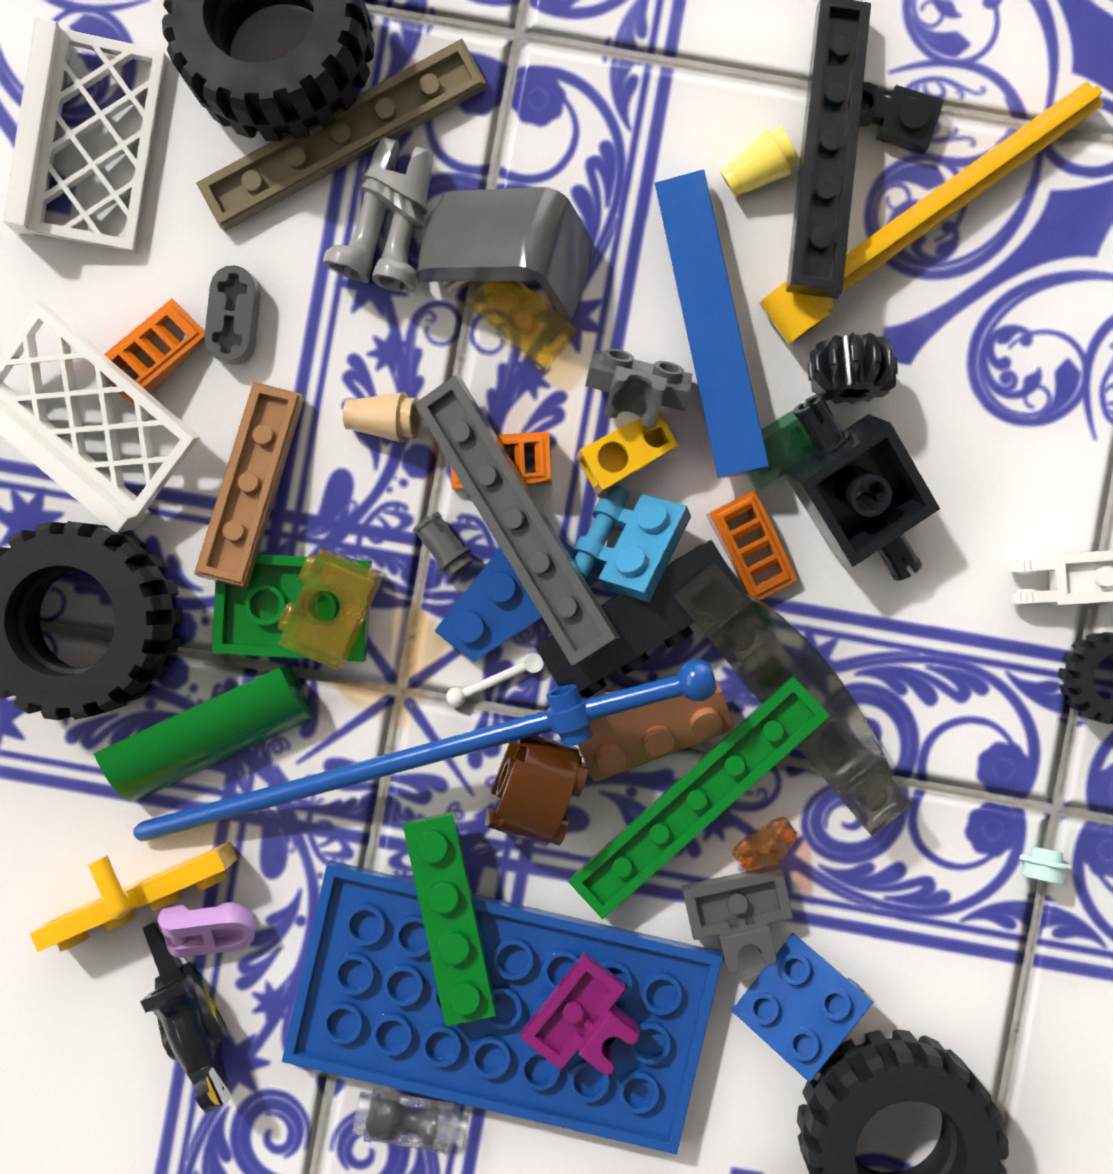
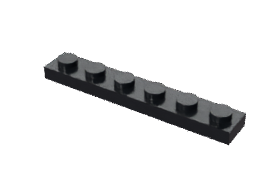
(828, 148)

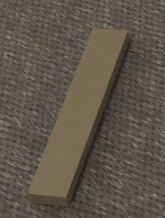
(379, 112)

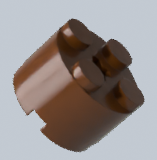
(536, 789)

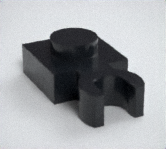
(904, 118)

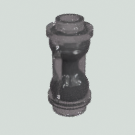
(385, 1117)

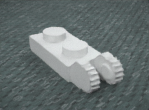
(1072, 578)

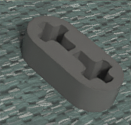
(220, 315)

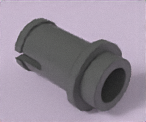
(443, 545)

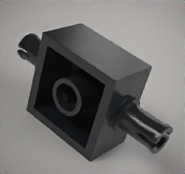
(867, 459)

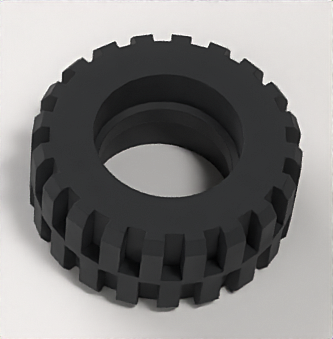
(274, 94)
(141, 612)
(894, 1072)

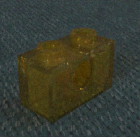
(306, 630)

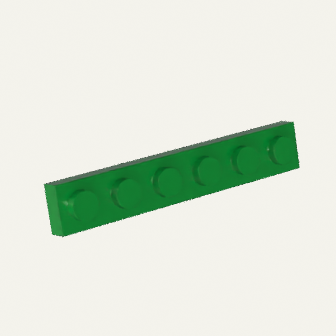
(699, 796)

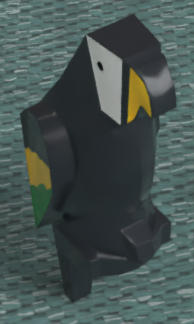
(188, 1023)

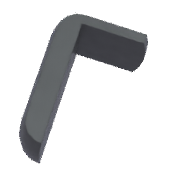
(509, 238)

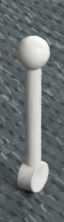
(457, 696)

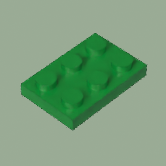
(249, 618)

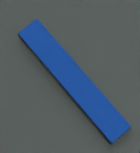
(711, 325)

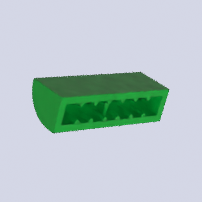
(205, 734)

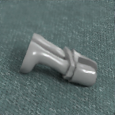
(407, 201)

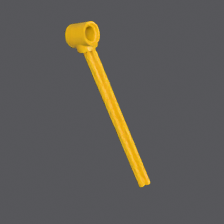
(799, 313)

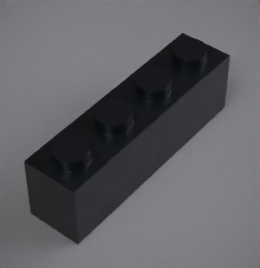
(638, 625)

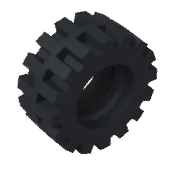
(1080, 674)

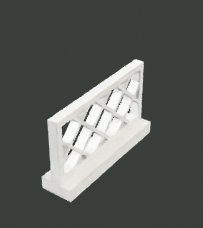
(39, 127)
(67, 459)

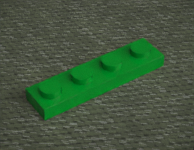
(450, 918)

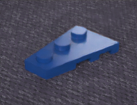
(493, 608)

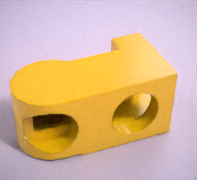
(625, 452)

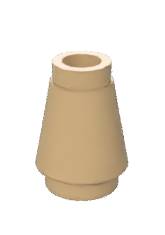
(383, 416)

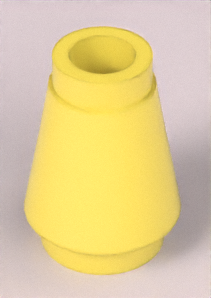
(761, 163)

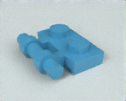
(643, 548)

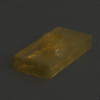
(523, 320)

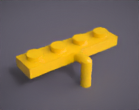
(118, 903)

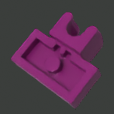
(581, 1017)

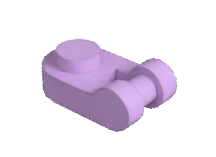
(206, 929)

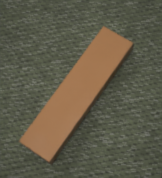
(249, 485)

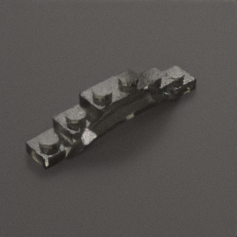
(765, 655)

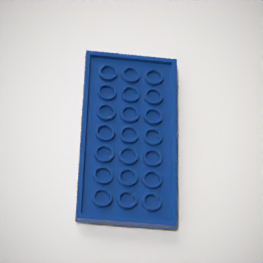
(377, 1017)

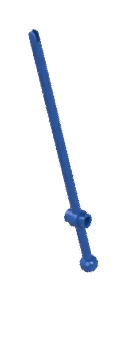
(566, 716)

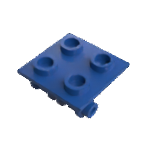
(802, 1007)

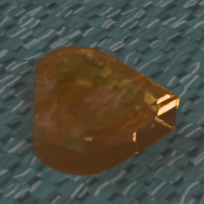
(765, 846)

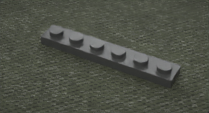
(516, 521)

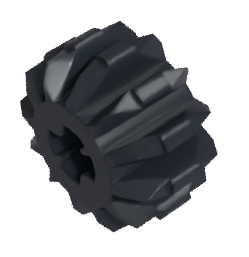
(853, 368)

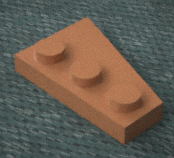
(652, 732)

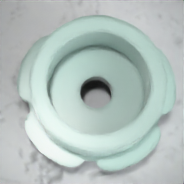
(1045, 865)

